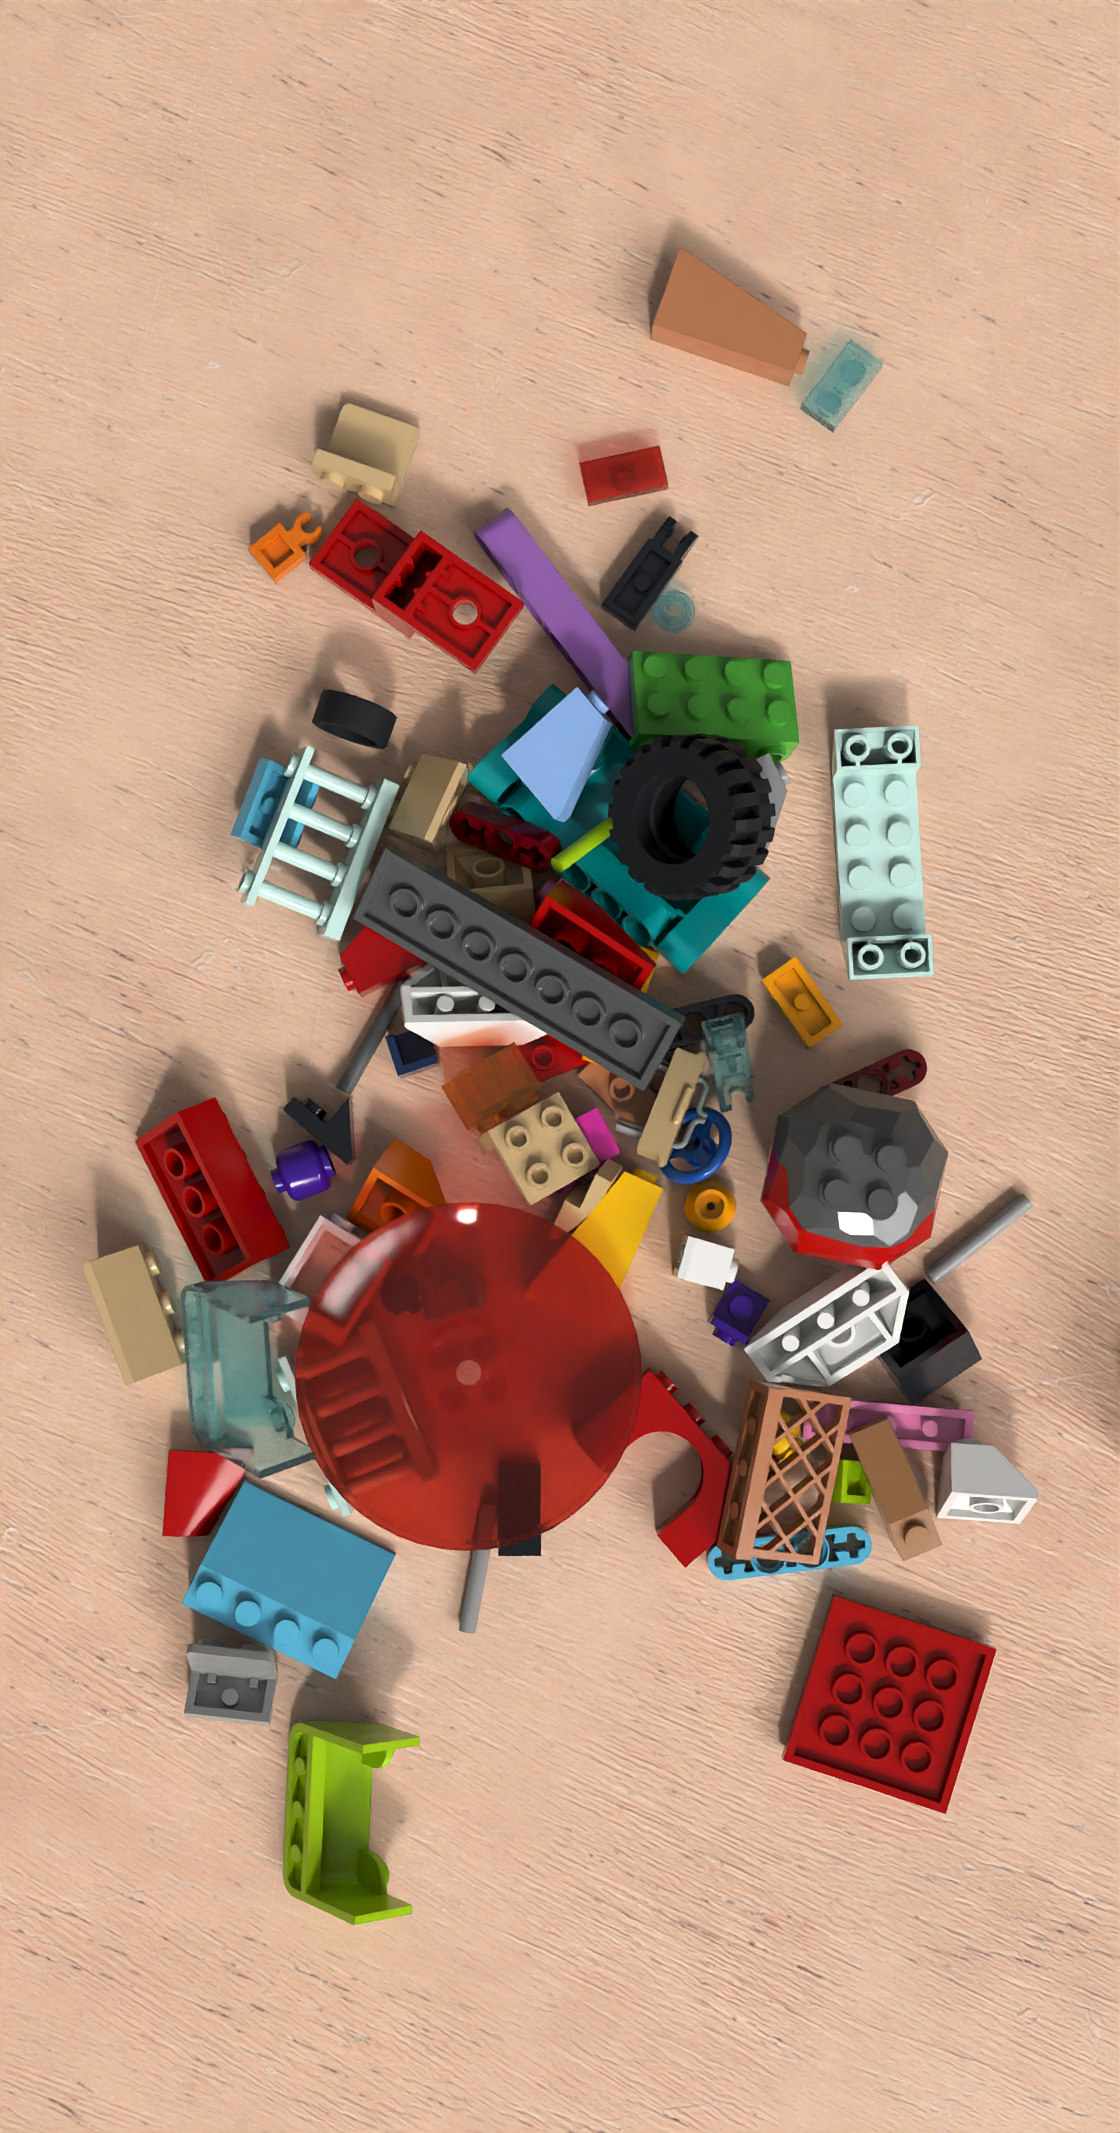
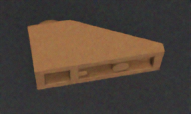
(894, 1489)

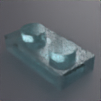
(841, 385)

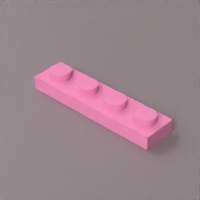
(914, 1425)

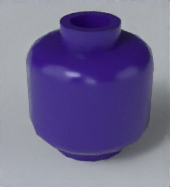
(303, 1170)

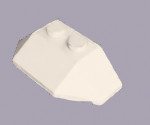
(457, 1015)
(832, 1328)

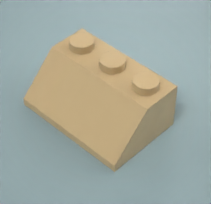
(136, 1312)

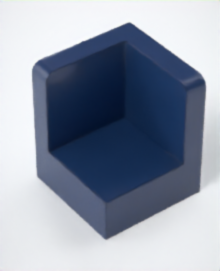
(411, 1053)

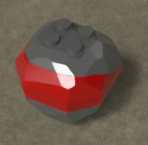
(854, 1176)

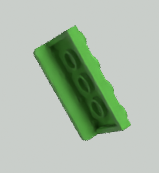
(712, 695)

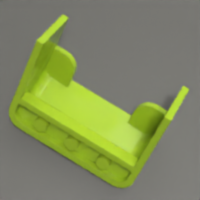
(329, 1818)

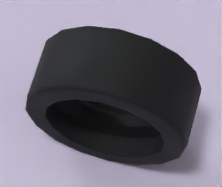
(354, 719)

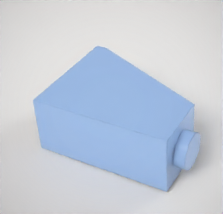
(561, 751)

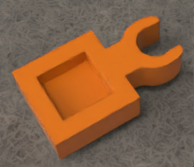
(281, 550)

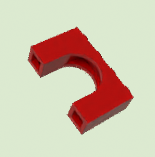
(699, 1520)

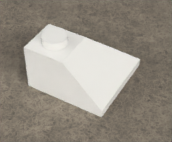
(982, 1485)

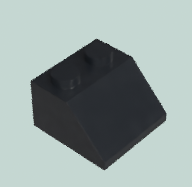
(930, 1347)

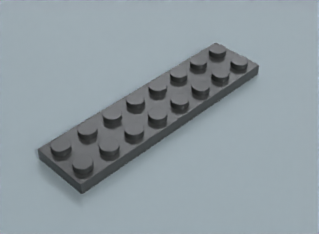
(518, 967)

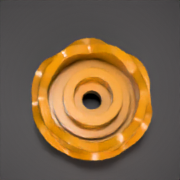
(696, 1206)

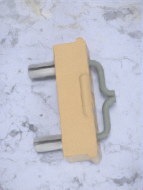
(670, 1108)

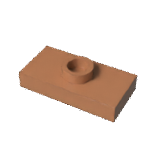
(618, 1094)

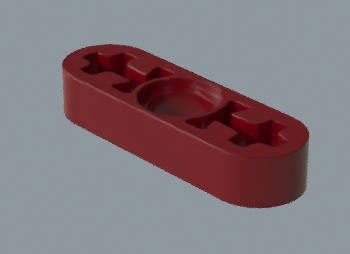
(479, 828)
(892, 1062)

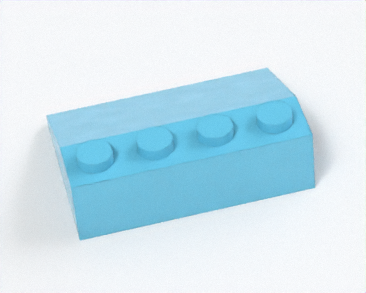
(289, 1579)

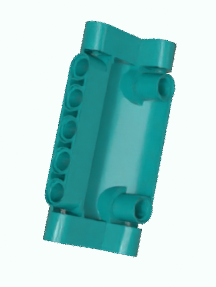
(672, 927)

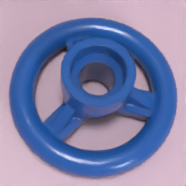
(701, 1150)

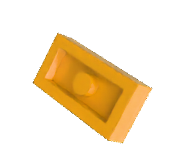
(801, 1002)

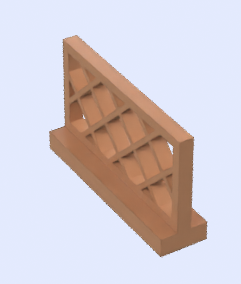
(751, 1476)

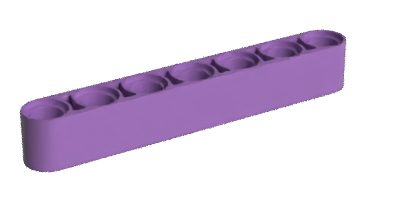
(559, 614)

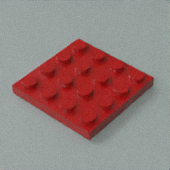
(889, 1703)

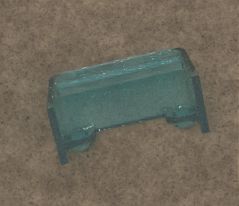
(232, 1374)

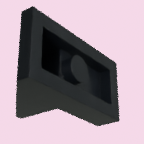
(335, 1134)

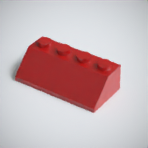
(212, 1192)

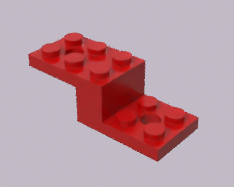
(416, 585)

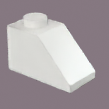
(705, 1263)

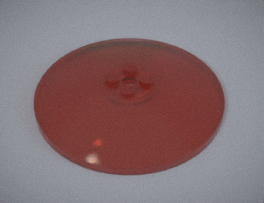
(454, 1457)

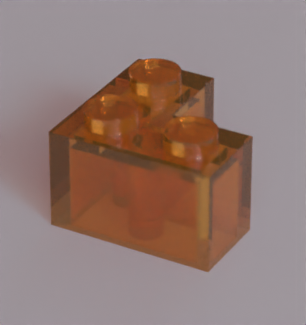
(491, 1088)

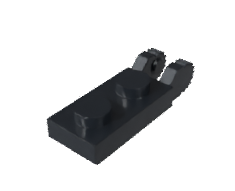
(647, 576)

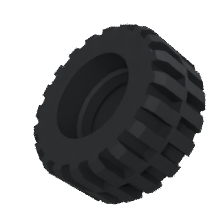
(736, 808)

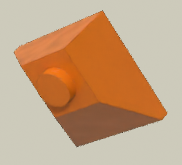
(396, 1186)

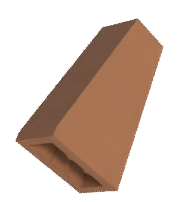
(726, 324)

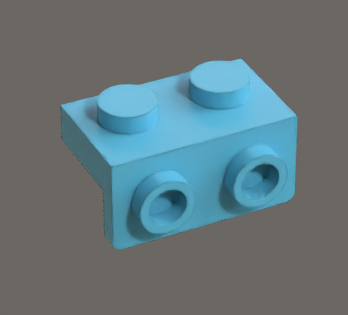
(262, 802)

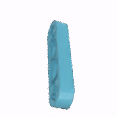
(842, 1557)

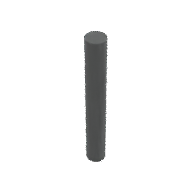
(371, 1040)

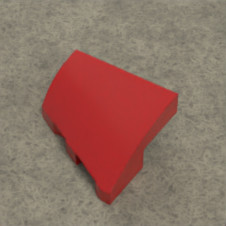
(197, 1491)

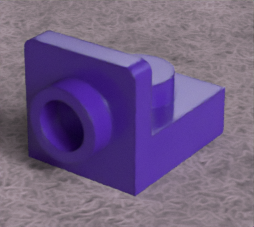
(737, 1313)

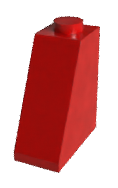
(375, 962)

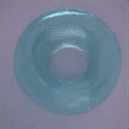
(670, 623)

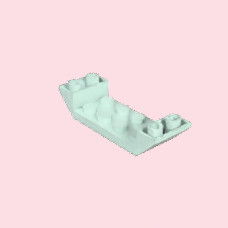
(879, 853)

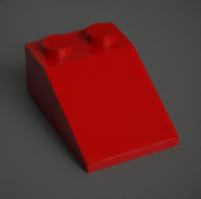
(592, 933)

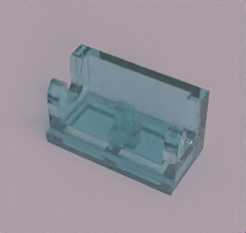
(728, 1058)

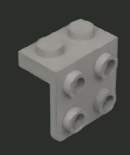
(231, 1683)

